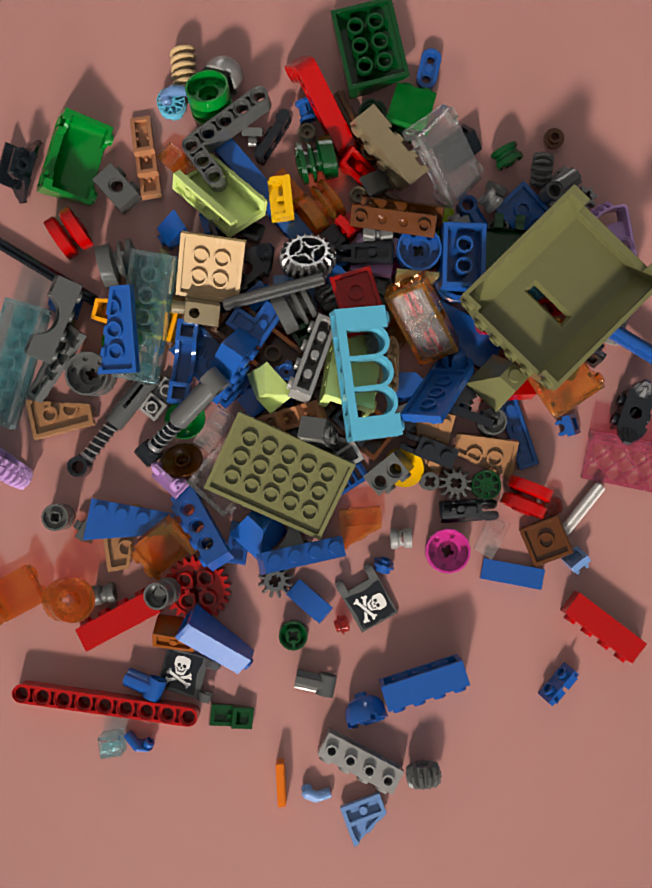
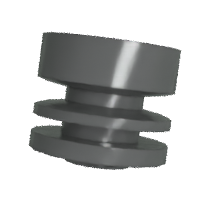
(113, 263)
(294, 307)
(79, 376)

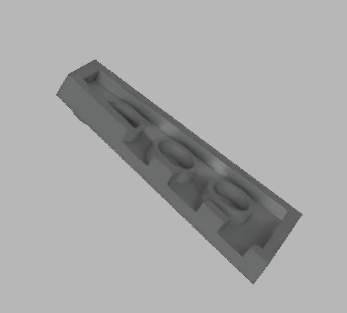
(51, 372)

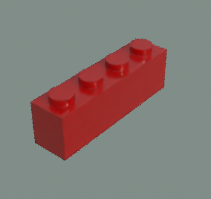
(114, 621)
(602, 626)

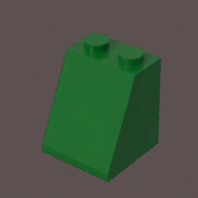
(409, 106)

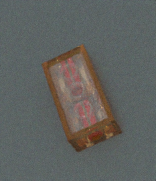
(422, 318)

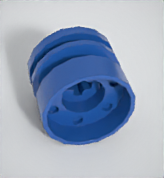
(430, 253)

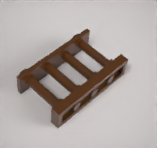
(397, 216)

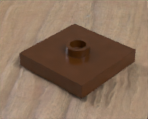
(546, 540)

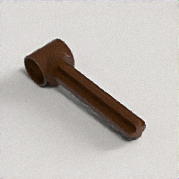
(349, 115)

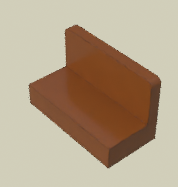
(165, 632)

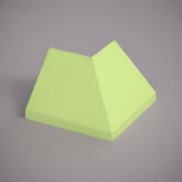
(268, 387)

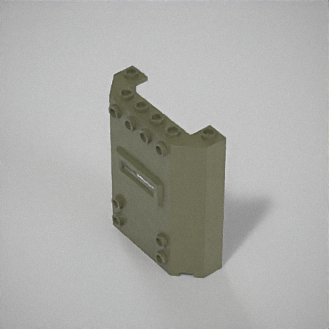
(579, 270)

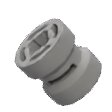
(396, 539)

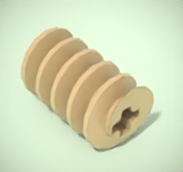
(182, 64)

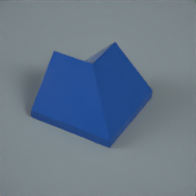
(258, 533)

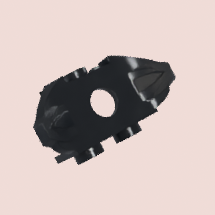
(17, 168)
(261, 259)
(628, 428)

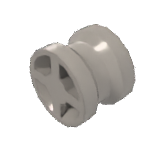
(490, 200)

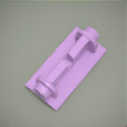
(173, 485)

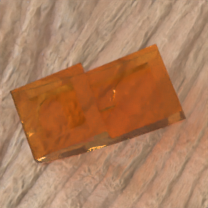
(175, 159)

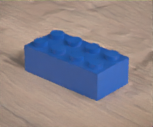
(424, 682)

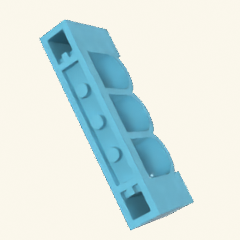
(371, 320)

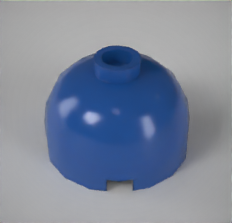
(364, 710)

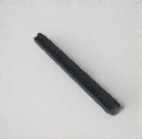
(39, 267)

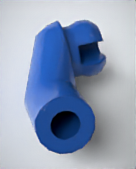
(139, 745)

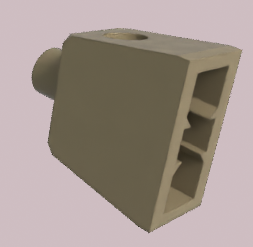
(205, 314)

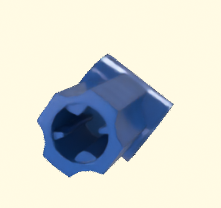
(474, 214)
(149, 685)

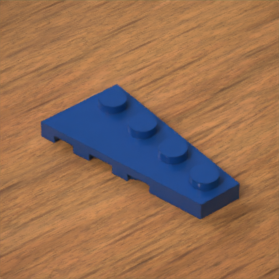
(121, 339)
(119, 520)

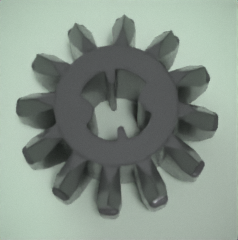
(541, 169)
(325, 299)
(454, 490)
(271, 586)
(423, 774)

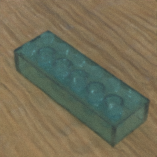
(154, 285)
(17, 369)

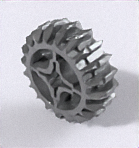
(307, 256)

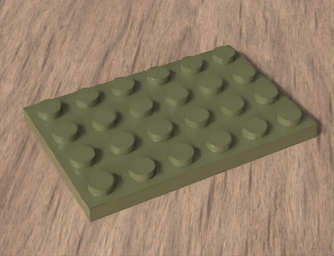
(279, 475)

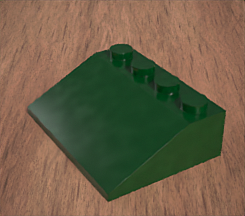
(369, 46)

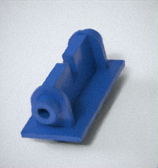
(552, 690)

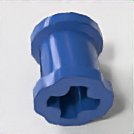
(305, 110)

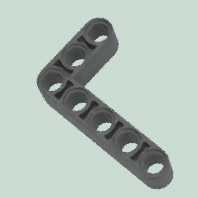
(222, 134)

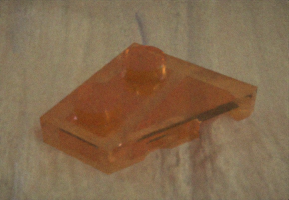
(358, 523)

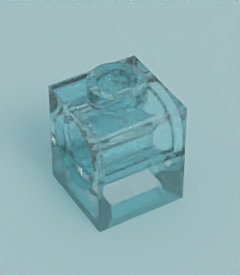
(111, 743)

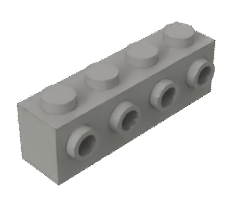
(312, 360)
(360, 761)

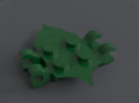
(501, 239)

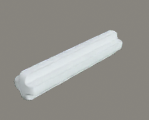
(583, 507)

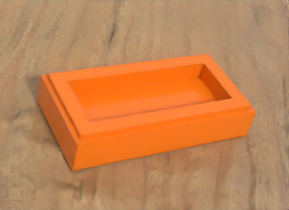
(281, 783)

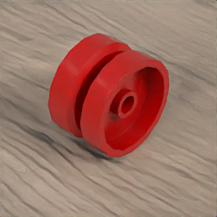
(67, 234)
(525, 499)

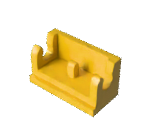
(280, 198)

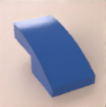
(309, 601)

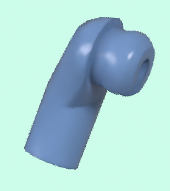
(170, 92)
(313, 795)

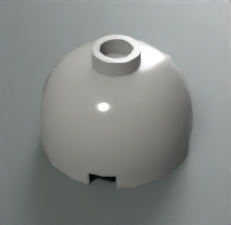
(230, 69)

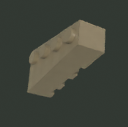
(387, 148)

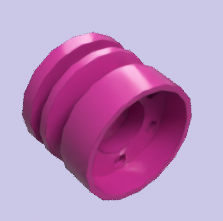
(457, 544)

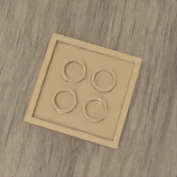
(209, 266)

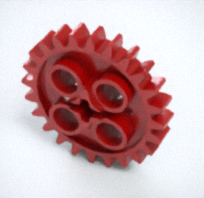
(216, 586)

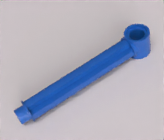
(633, 343)

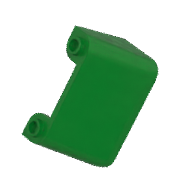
(74, 157)

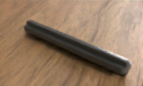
(274, 291)

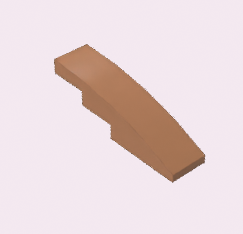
(146, 159)
(290, 417)

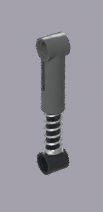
(210, 386)
(117, 419)

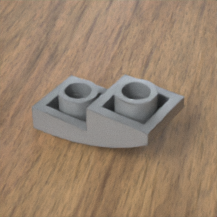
(156, 402)

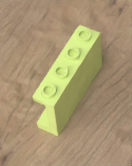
(230, 209)
(363, 374)

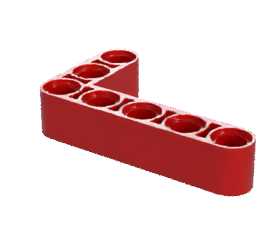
(308, 74)

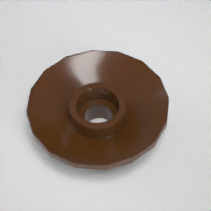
(182, 460)

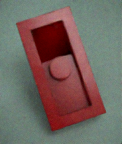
(355, 165)
(343, 224)

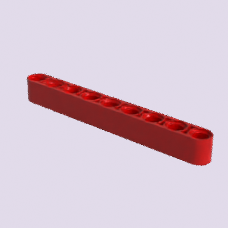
(96, 705)

